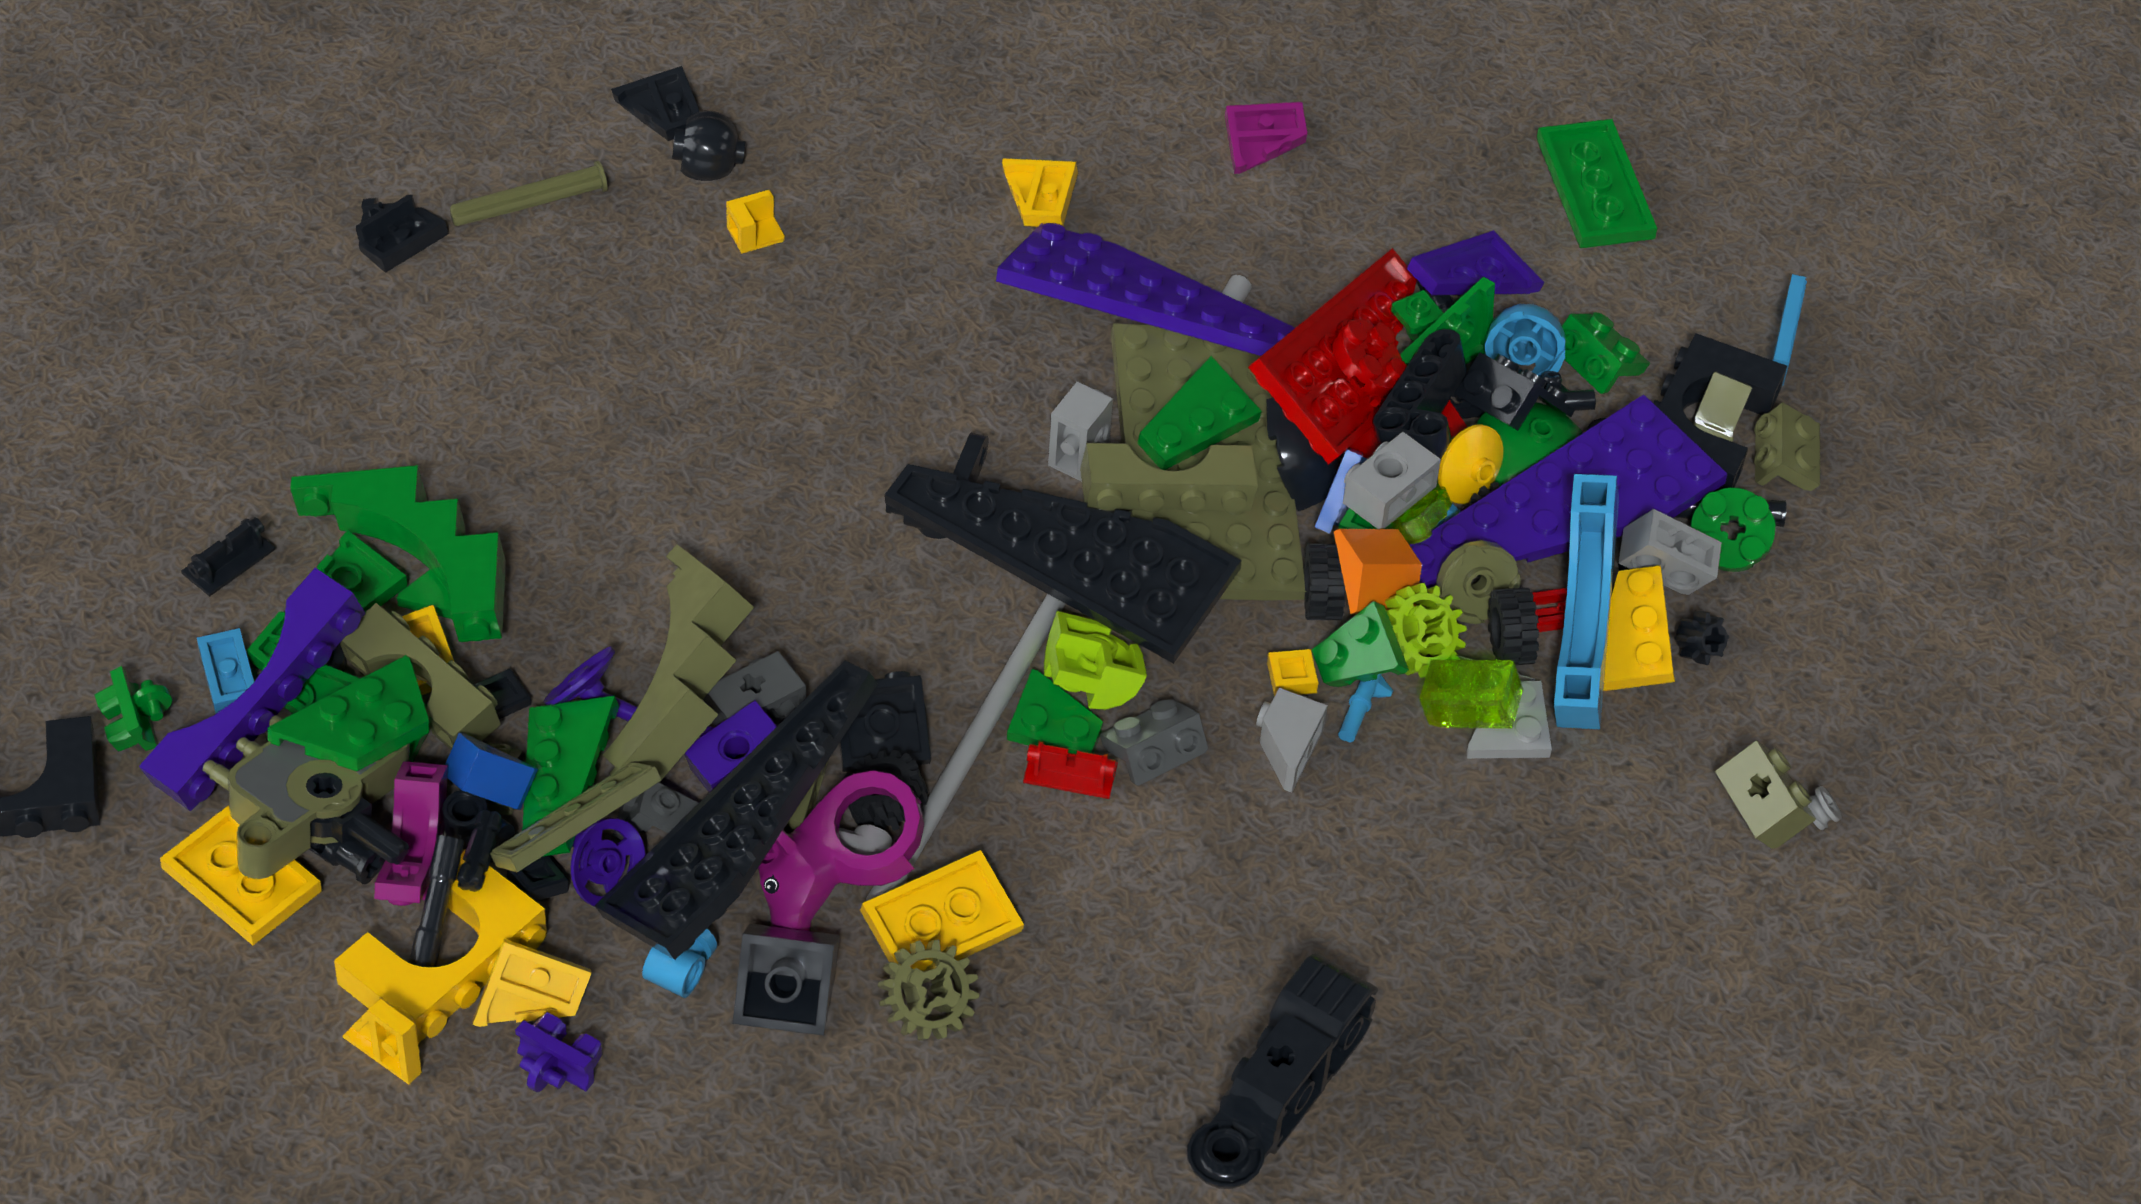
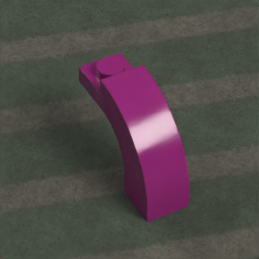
(418, 821)

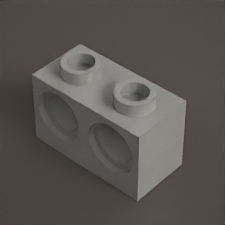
(1685, 554)

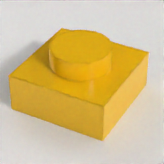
(1293, 671)

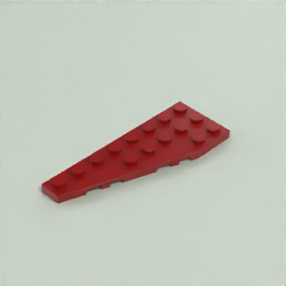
(1303, 369)

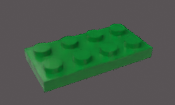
(1596, 183)

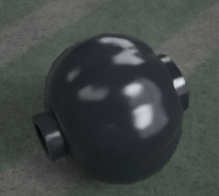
(708, 146)

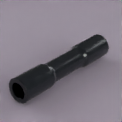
(442, 876)

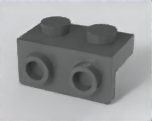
(1156, 740)

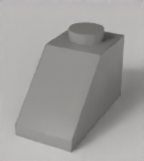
(1290, 733)

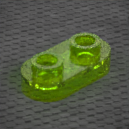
(1424, 515)

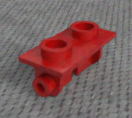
(1070, 772)

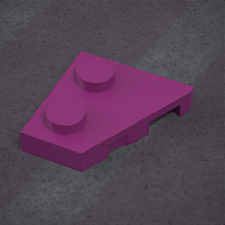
(1263, 132)

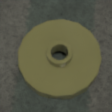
(1472, 559)

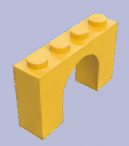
(434, 993)

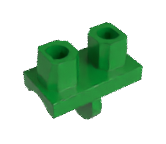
(137, 707)

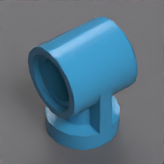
(685, 972)

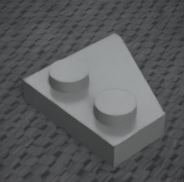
(1528, 736)

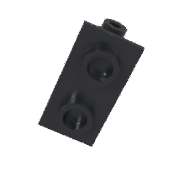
(228, 558)

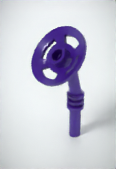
(586, 684)
(602, 859)

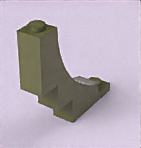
(692, 663)

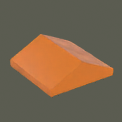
(1375, 565)

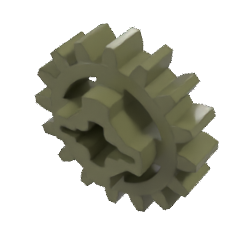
(945, 998)

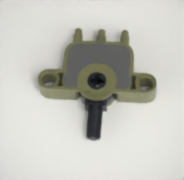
(299, 800)

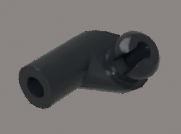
(1578, 399)

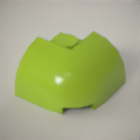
(1092, 660)

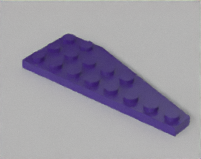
(1130, 286)
(1532, 512)

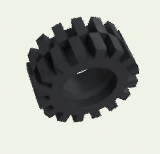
(1323, 583)
(1513, 625)
(882, 809)

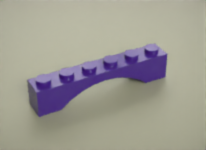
(314, 624)

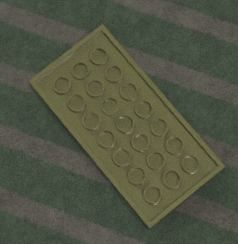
(1148, 372)

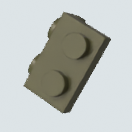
(1787, 447)

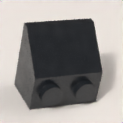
(785, 979)

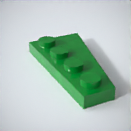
(353, 567)
(564, 749)

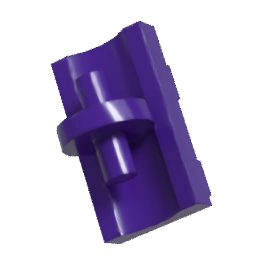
(553, 1060)

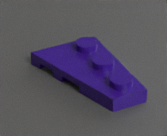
(1462, 264)

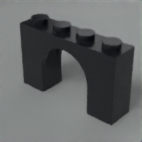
(1688, 386)
(67, 789)

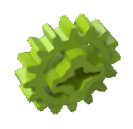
(1425, 630)

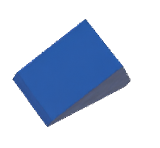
(489, 772)

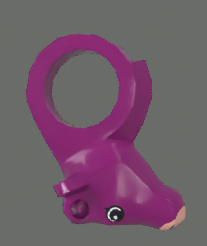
(812, 860)

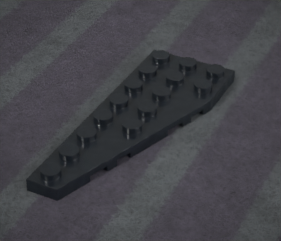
(1116, 568)
(725, 838)

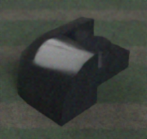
(1301, 468)

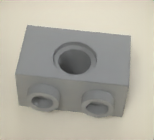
(1077, 420)
(1391, 480)

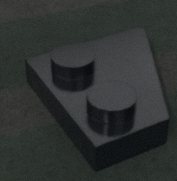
(659, 101)

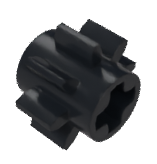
(1701, 637)

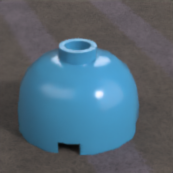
(1526, 337)

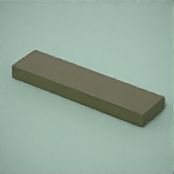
(575, 816)

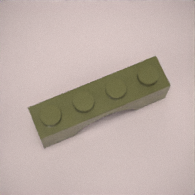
(1120, 480)
(453, 701)

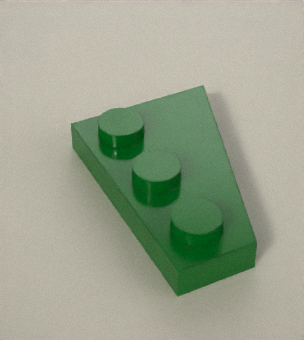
(1468, 317)

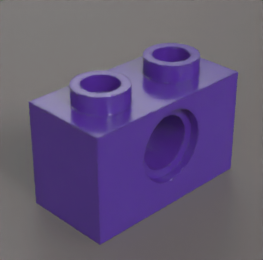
(714, 753)

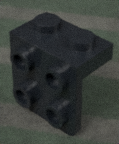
(1505, 393)

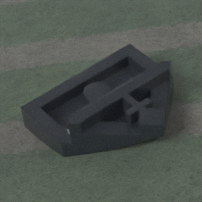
(396, 231)

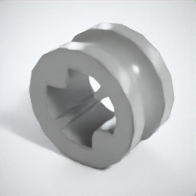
(1824, 808)

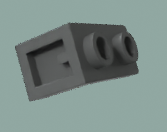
(657, 808)

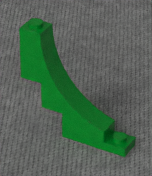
(393, 508)

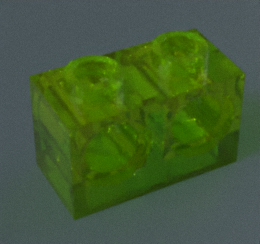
(1471, 693)

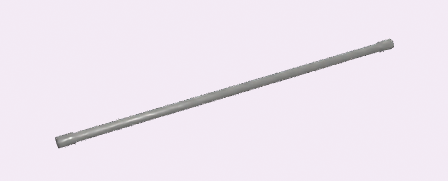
(1002, 691)

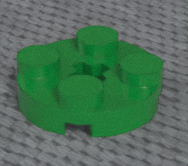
(1750, 512)

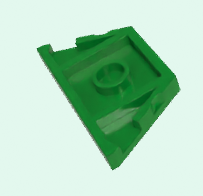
(361, 719)

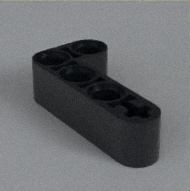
(1423, 393)

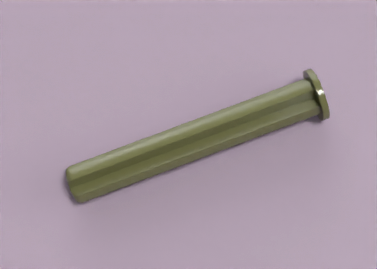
(529, 195)

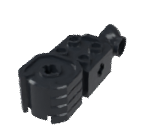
(1306, 1042)

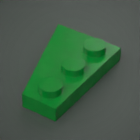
(1198, 416)

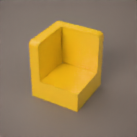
(753, 221)

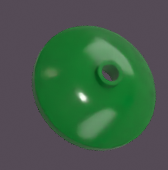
(1537, 438)

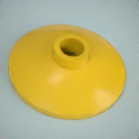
(1471, 462)

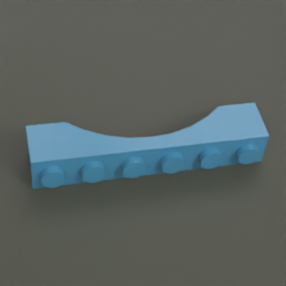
(1587, 602)

